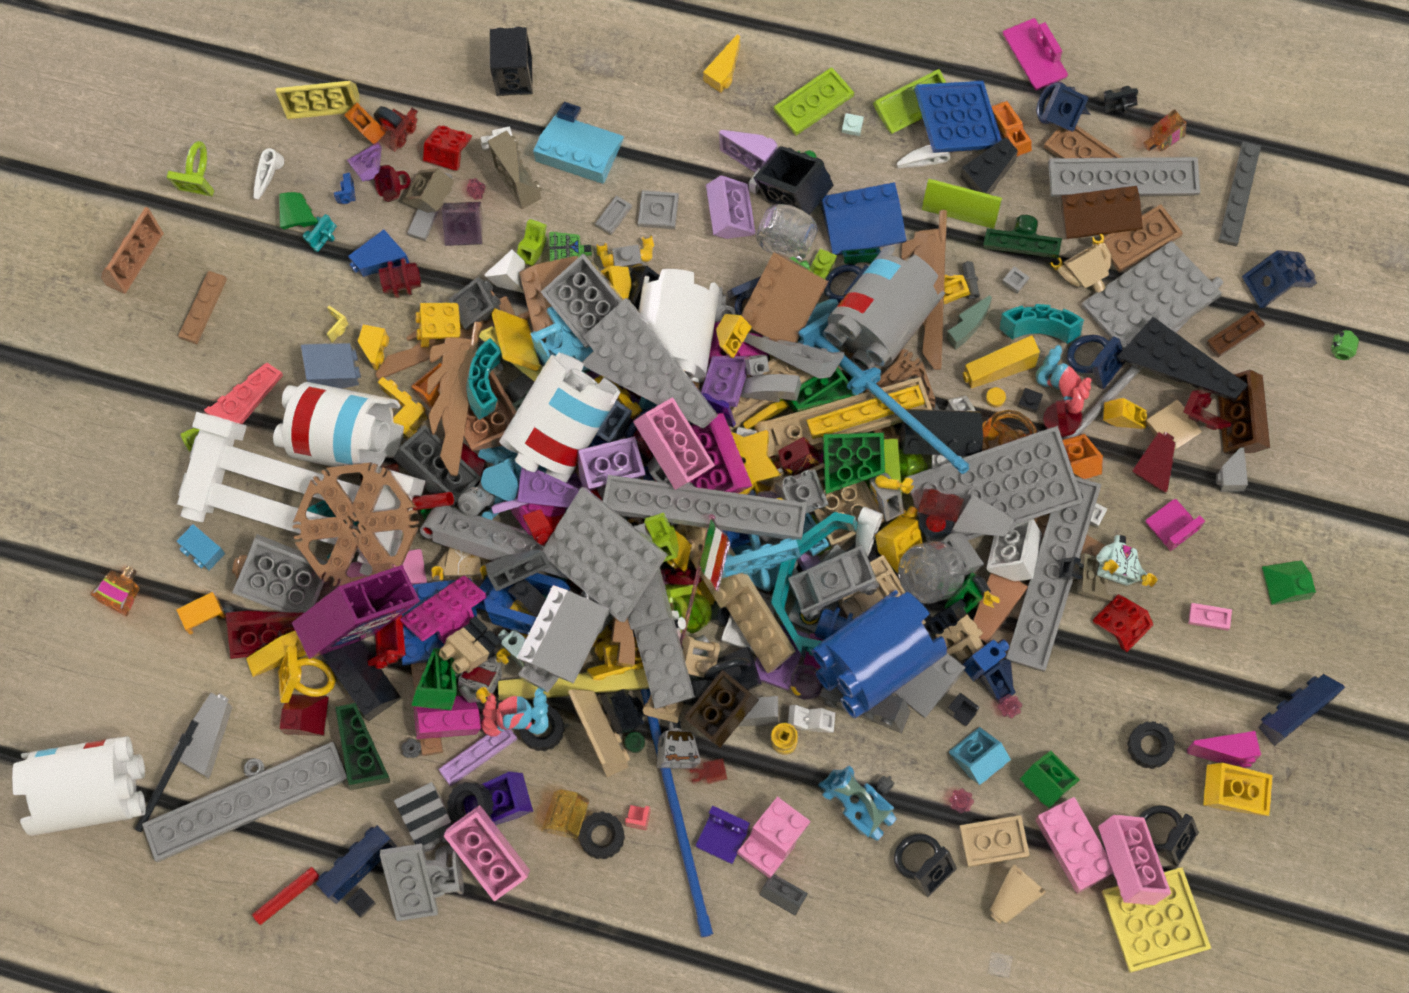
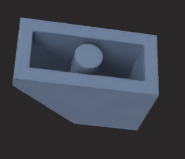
(615, 423)

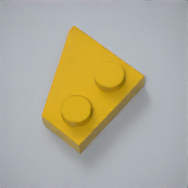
(955, 288)

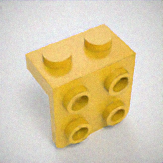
(437, 322)

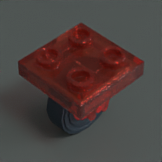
(396, 125)
(938, 513)

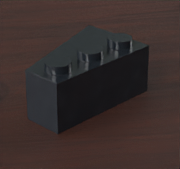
(989, 167)

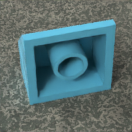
(980, 755)

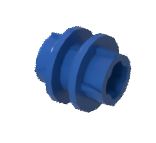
(830, 623)

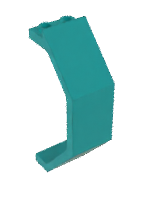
(809, 540)

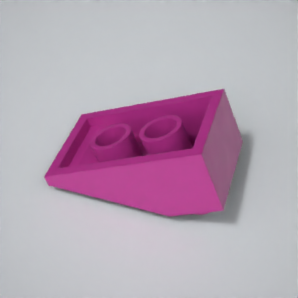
(1233, 749)

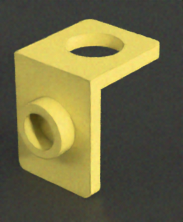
(340, 326)

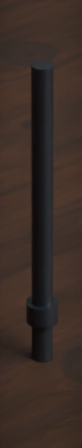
(185, 740)

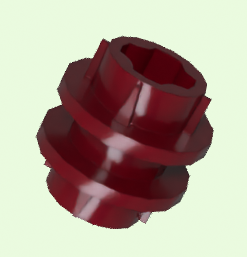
(400, 278)

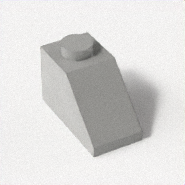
(1233, 473)

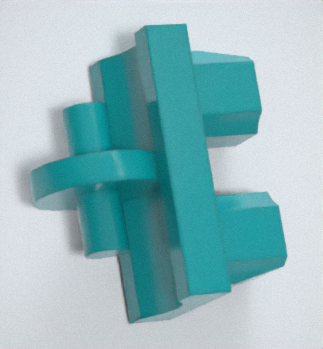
(321, 233)

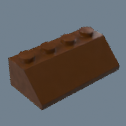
(1101, 212)
(1247, 417)

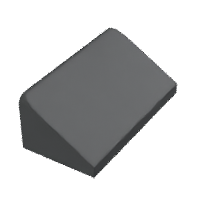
(783, 894)

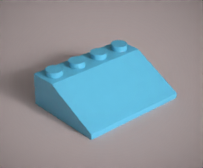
(578, 148)

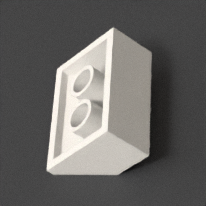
(1016, 553)

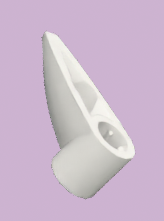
(923, 157)
(269, 162)
(868, 526)

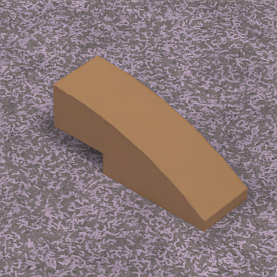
(624, 638)

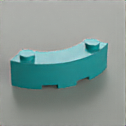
(1041, 320)
(478, 388)

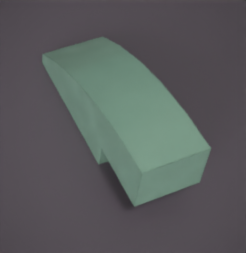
(968, 323)

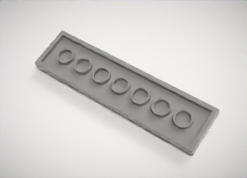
(1152, 175)

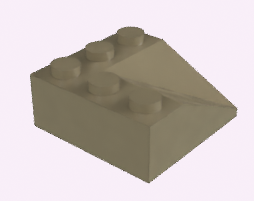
(512, 172)

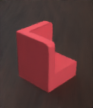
(638, 817)

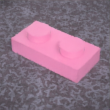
(1210, 616)

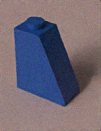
(376, 254)

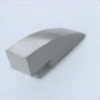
(772, 387)

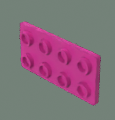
(1036, 52)
(445, 611)

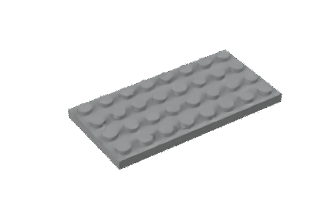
(1016, 477)

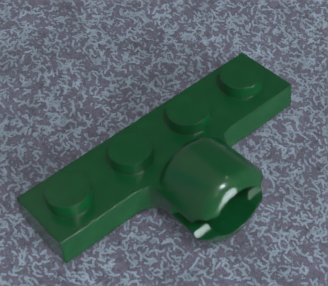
(1023, 239)

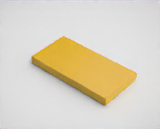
(515, 339)

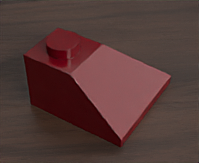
(304, 715)

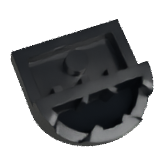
(623, 711)

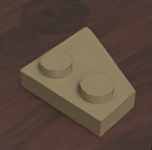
(1091, 584)

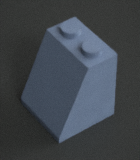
(331, 364)

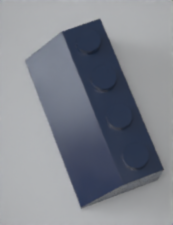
(1300, 708)
(355, 865)

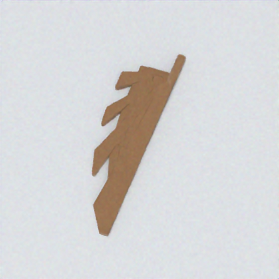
(931, 247)
(408, 358)
(453, 399)

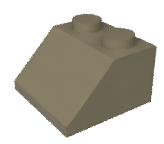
(428, 190)

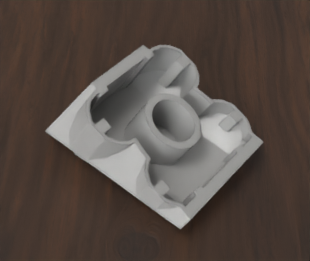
(803, 489)

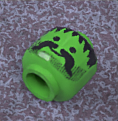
(1344, 345)

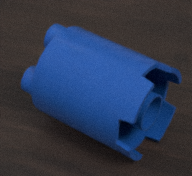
(878, 652)

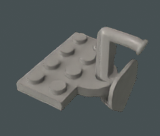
(417, 881)

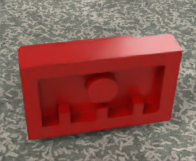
(445, 147)
(1124, 621)

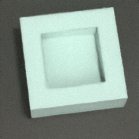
(852, 124)

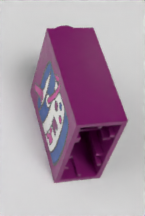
(355, 611)

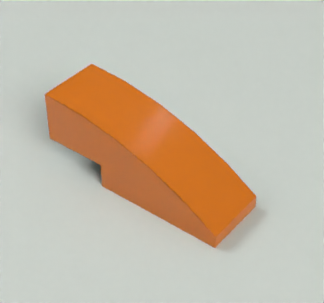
(1012, 127)

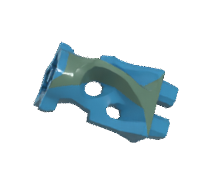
(873, 812)

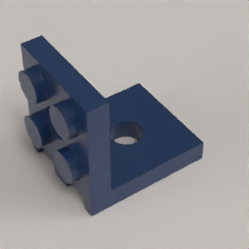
(1285, 270)

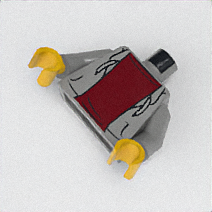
(482, 679)

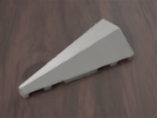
(809, 359)

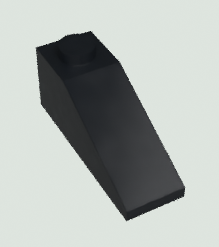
(527, 597)

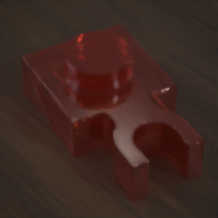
(713, 771)

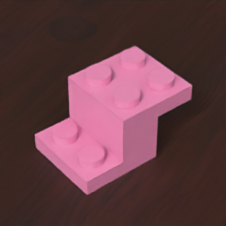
(773, 837)

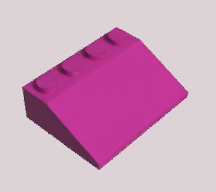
(729, 471)

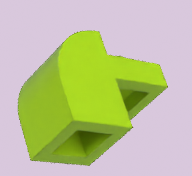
(533, 242)
(663, 535)

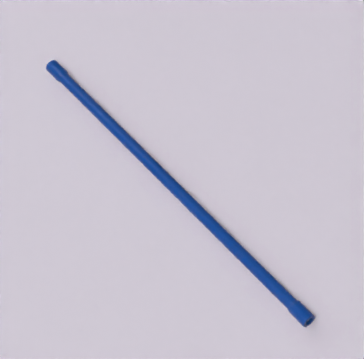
(702, 916)

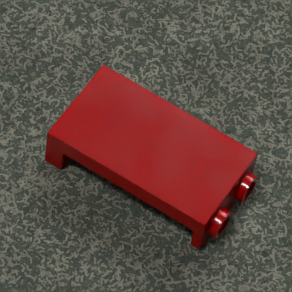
(389, 644)

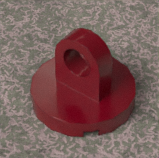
(388, 182)
(1059, 416)
(681, 577)

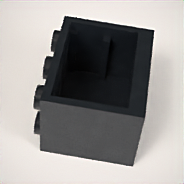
(511, 61)
(794, 179)

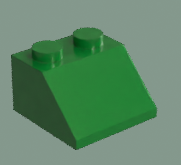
(1049, 779)

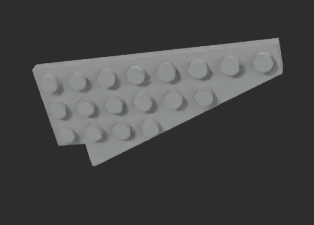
(637, 359)

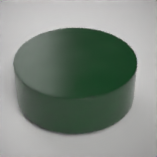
(634, 742)

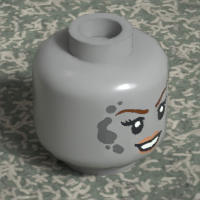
(472, 501)

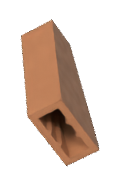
(990, 618)

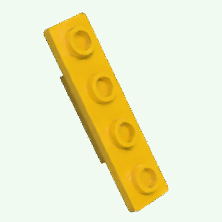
(610, 668)

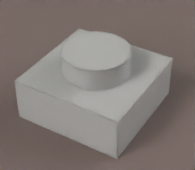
(1015, 280)

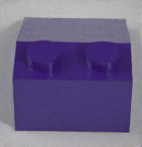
(509, 798)

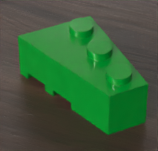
(821, 391)
(437, 684)

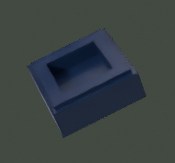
(569, 112)

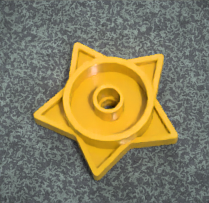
(755, 451)

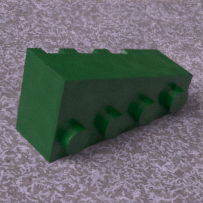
(360, 755)

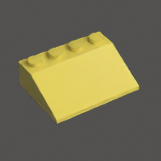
(318, 99)

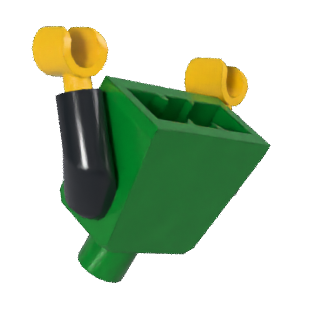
(972, 592)

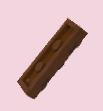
(1235, 333)

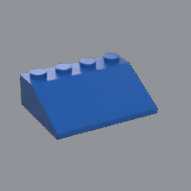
(863, 218)

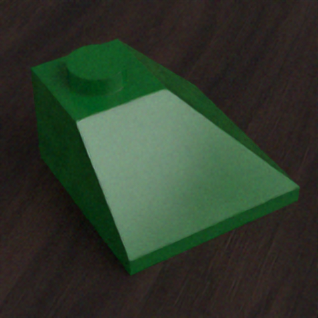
(1288, 582)

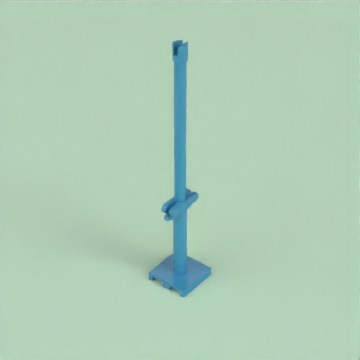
(862, 380)

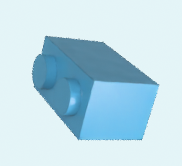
(200, 547)

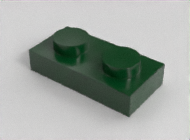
(856, 256)

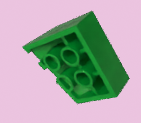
(851, 459)

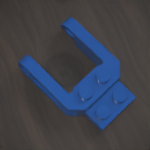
(499, 603)

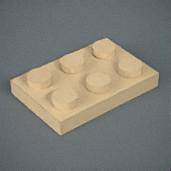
(994, 841)

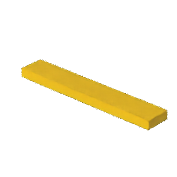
(862, 412)

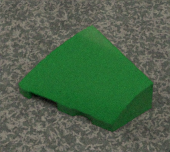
(295, 211)

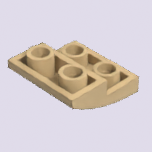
(1175, 422)

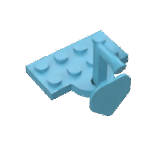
(559, 339)
(503, 477)
(763, 562)

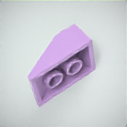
(747, 148)

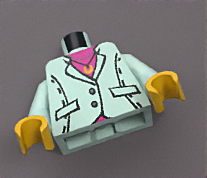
(1122, 565)

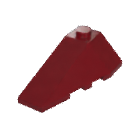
(255, 629)

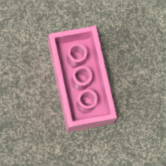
(673, 443)
(1075, 845)
(487, 853)
(1134, 860)

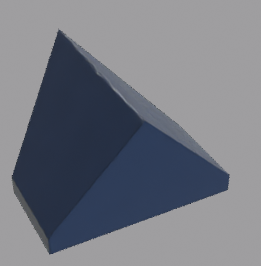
(999, 680)

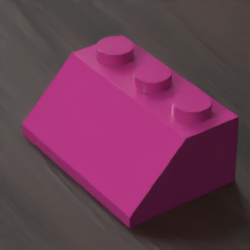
(438, 723)

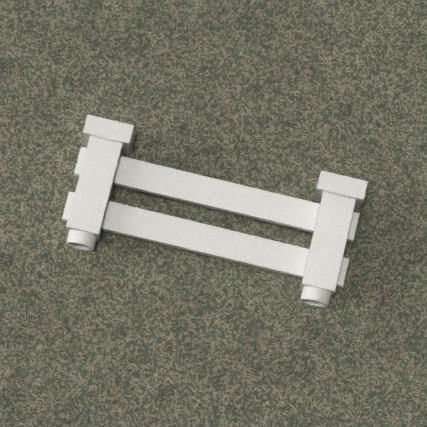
(215, 453)

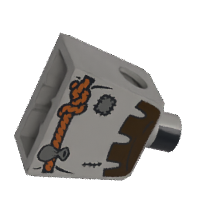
(677, 748)

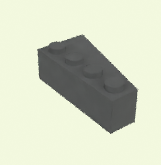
(889, 713)

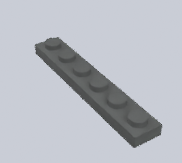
(1239, 194)

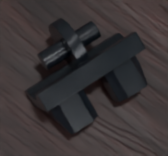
(1120, 100)

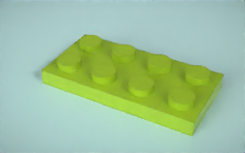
(813, 101)

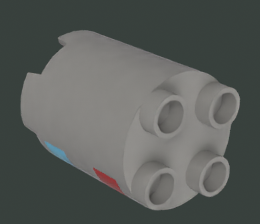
(883, 309)

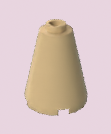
(1015, 895)

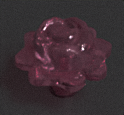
(475, 189)
(1010, 706)
(961, 801)

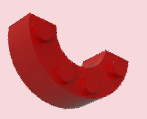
(543, 526)

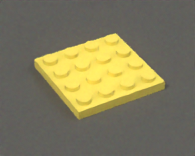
(1158, 931)

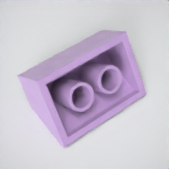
(730, 208)
(613, 458)

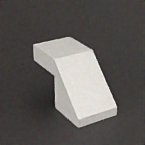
(811, 720)

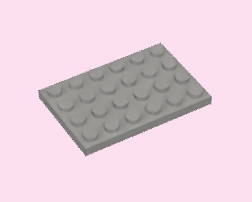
(1159, 287)
(603, 554)

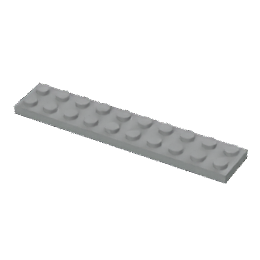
(693, 506)
(1046, 591)
(244, 802)

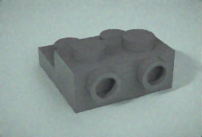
(475, 302)

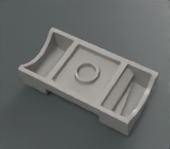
(833, 581)

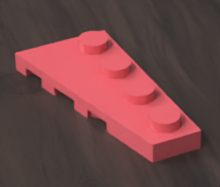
(247, 396)

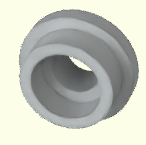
(253, 762)

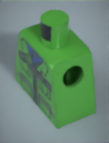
(567, 245)

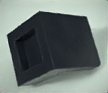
(963, 709)

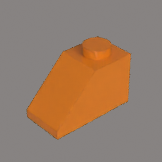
(365, 123)

